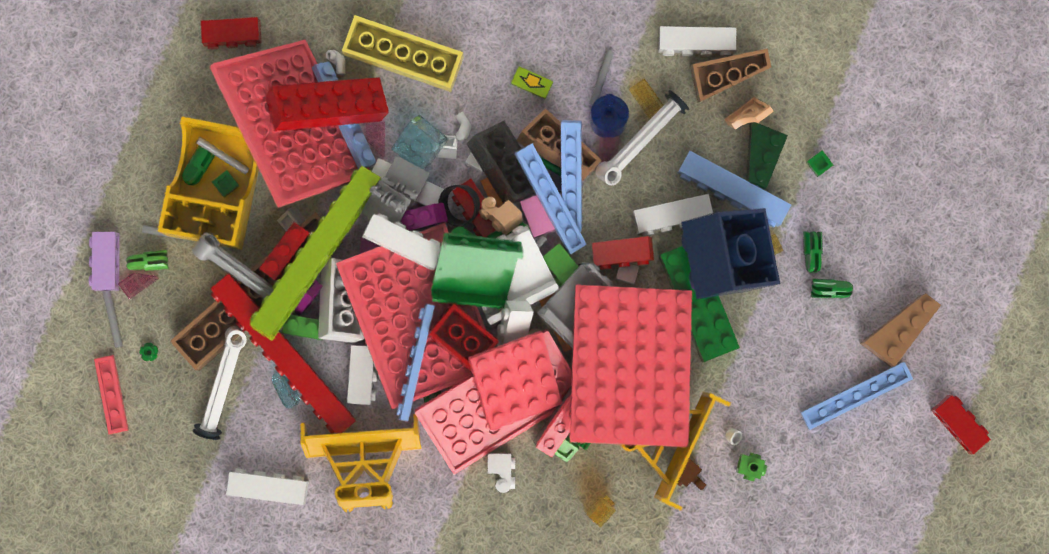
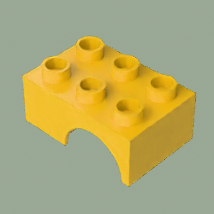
(201, 208)

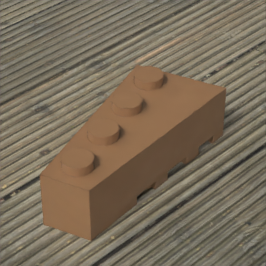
(720, 74)
(546, 138)
(900, 331)

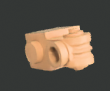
(503, 218)

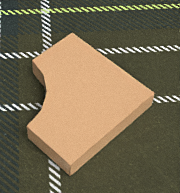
(751, 111)

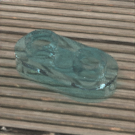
(286, 394)

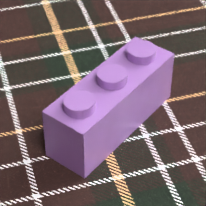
(104, 261)

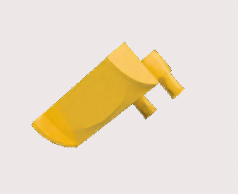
(361, 443)
(682, 454)

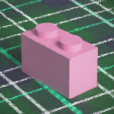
(536, 217)

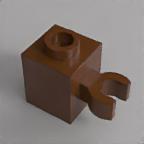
(690, 474)

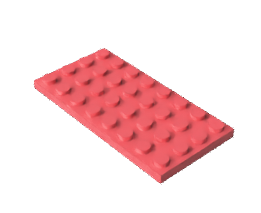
(459, 423)

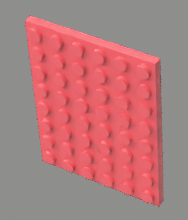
(291, 161)
(387, 302)
(631, 366)

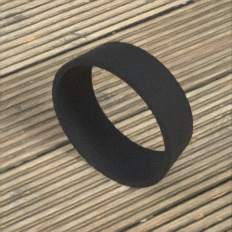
(443, 198)

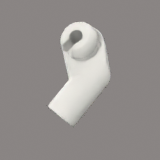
(338, 60)
(465, 127)

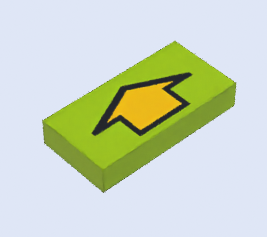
(532, 82)

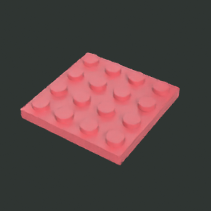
(515, 380)

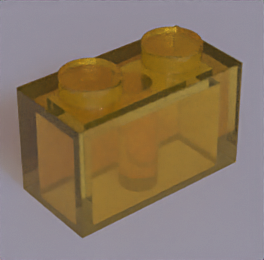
(601, 510)

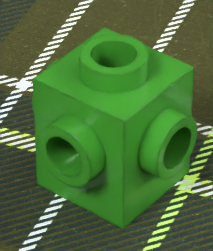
(744, 464)

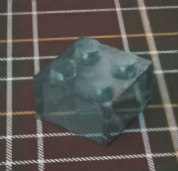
(419, 143)

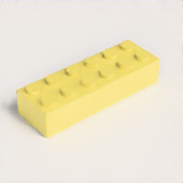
(402, 53)

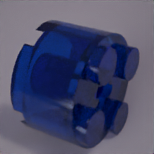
(609, 106)

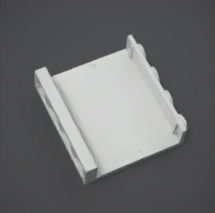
(531, 276)

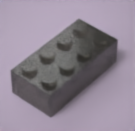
(495, 155)

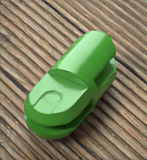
(148, 260)

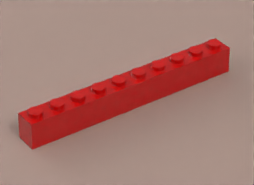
(285, 356)

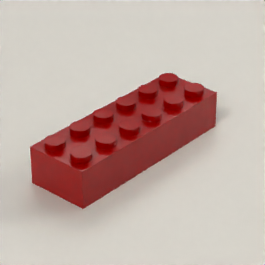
(326, 103)

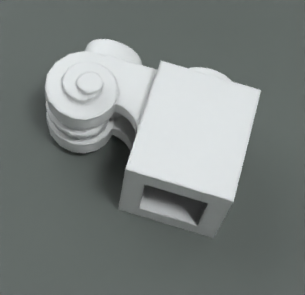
(502, 464)

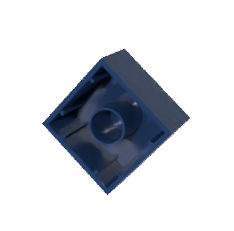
(730, 252)

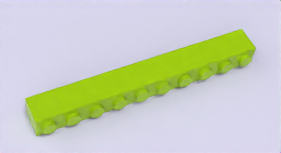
(315, 254)

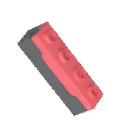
(555, 428)

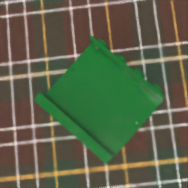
(475, 270)

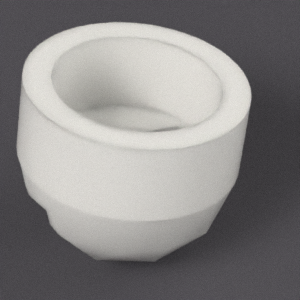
(733, 436)

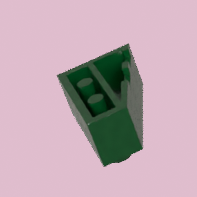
(763, 153)

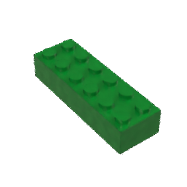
(709, 322)

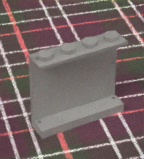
(560, 308)

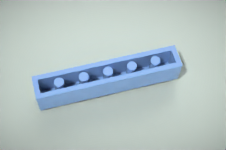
(732, 187)

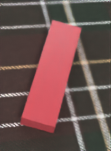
(111, 394)

